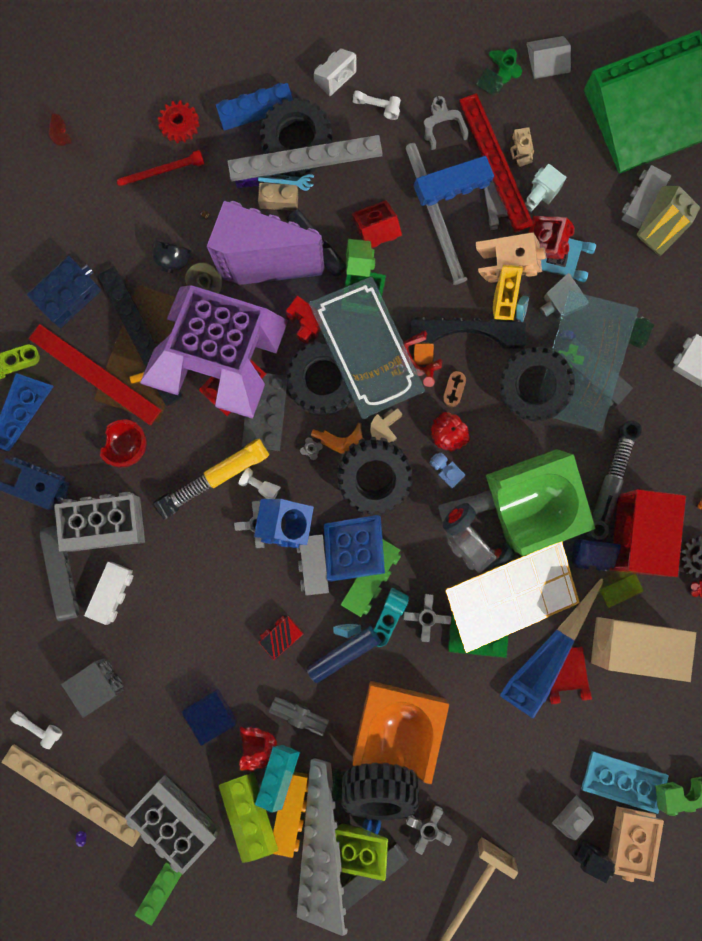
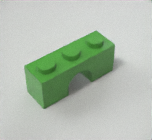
(672, 799)
(158, 894)

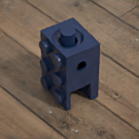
(64, 291)
(36, 485)

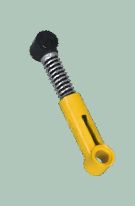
(250, 455)

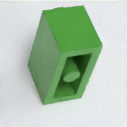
(359, 257)

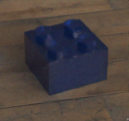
(209, 717)

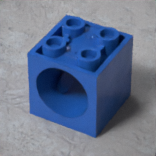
(297, 518)

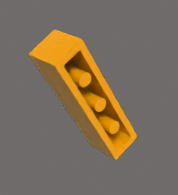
(288, 819)

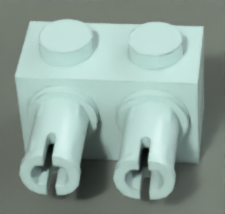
(545, 186)

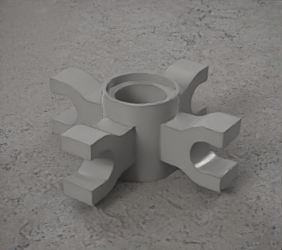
(249, 525)
(425, 634)
(436, 834)

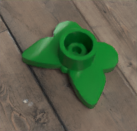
(507, 64)

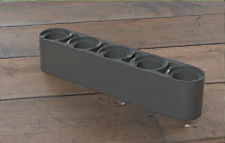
(59, 576)
(358, 886)

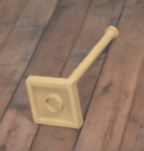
(497, 859)

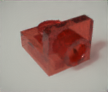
(57, 131)

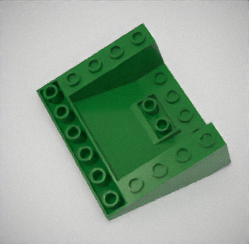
(650, 102)

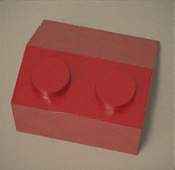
(377, 223)

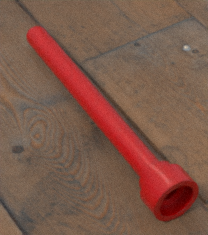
(195, 159)

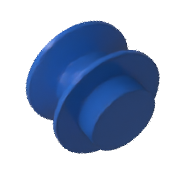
(372, 825)

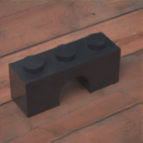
(594, 861)

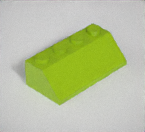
(248, 821)

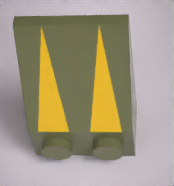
(667, 218)

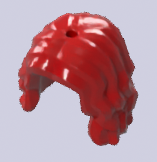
(445, 437)
(256, 748)

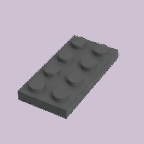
(269, 414)

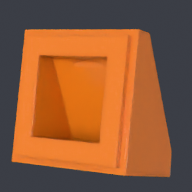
(423, 354)

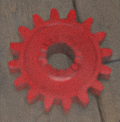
(178, 131)

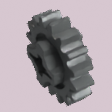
(687, 558)

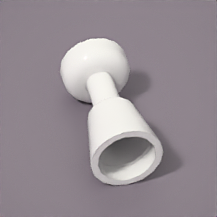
(266, 488)

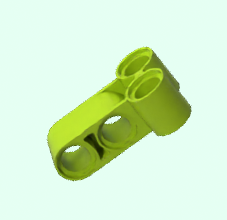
(21, 362)

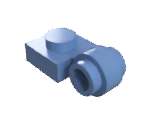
(451, 474)

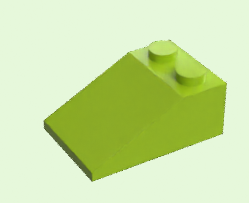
(362, 852)

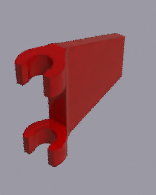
(572, 676)

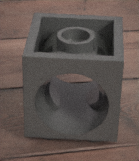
(93, 687)

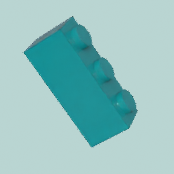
(277, 778)

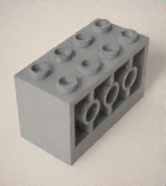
(94, 534)
(182, 815)

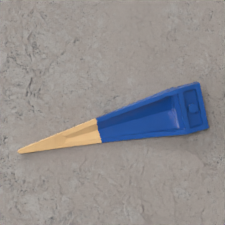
(535, 679)

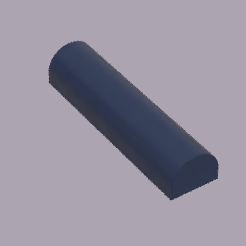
(343, 654)

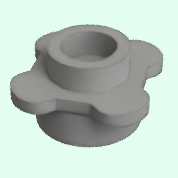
(306, 449)

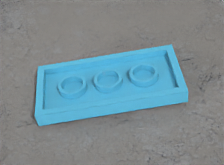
(623, 781)

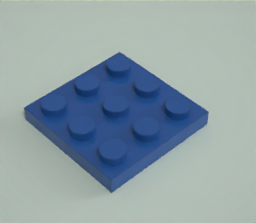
(354, 548)

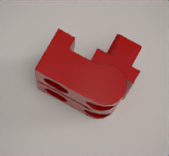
(302, 311)

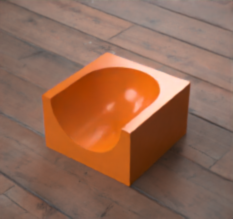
(401, 729)

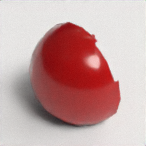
(124, 443)

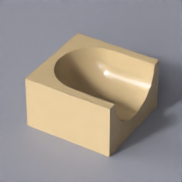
(643, 649)

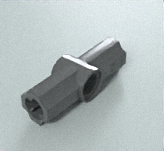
(299, 716)

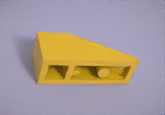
(507, 292)

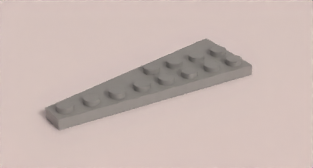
(321, 863)

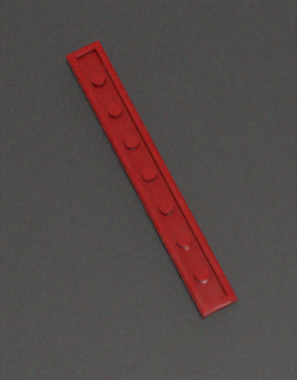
(491, 149)
(95, 374)

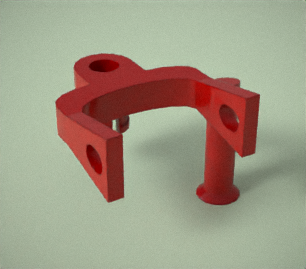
(429, 369)

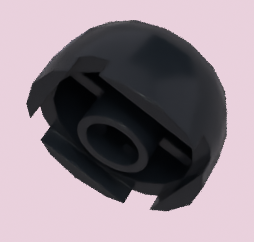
(170, 256)

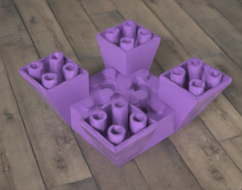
(230, 331)

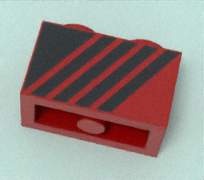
(281, 637)

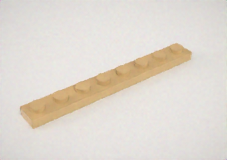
(70, 794)

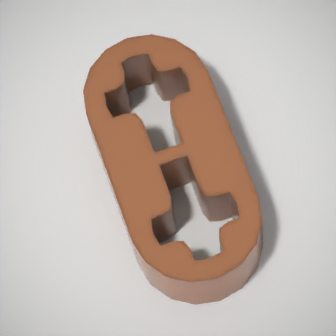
(450, 387)

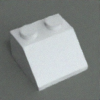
(336, 71)

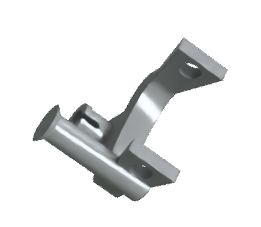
(439, 115)

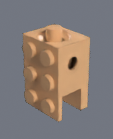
(514, 251)
(635, 843)

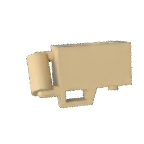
(523, 146)

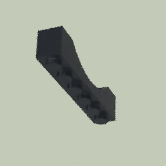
(506, 334)

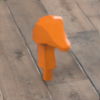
(336, 443)

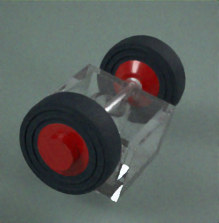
(469, 544)

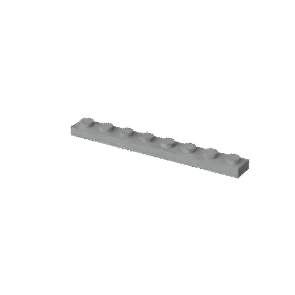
(305, 158)

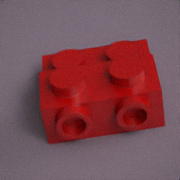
(553, 234)

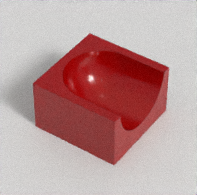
(649, 532)

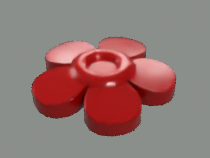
(697, 588)

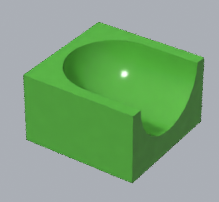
(540, 501)

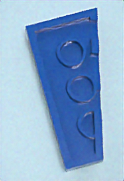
(19, 408)

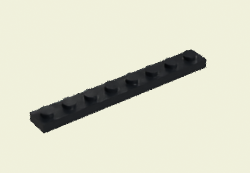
(133, 322)

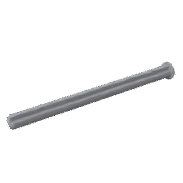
(437, 220)

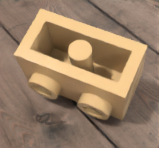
(278, 196)

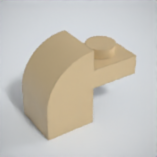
(380, 428)

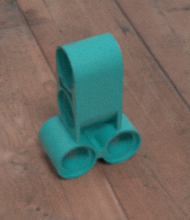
(394, 606)

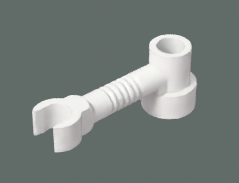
(391, 107)
(48, 737)

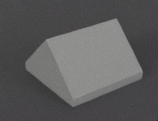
(550, 56)

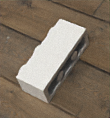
(109, 593)

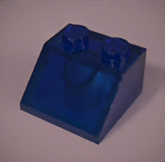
(596, 554)

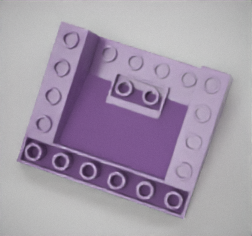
(262, 248)

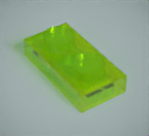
(621, 590)

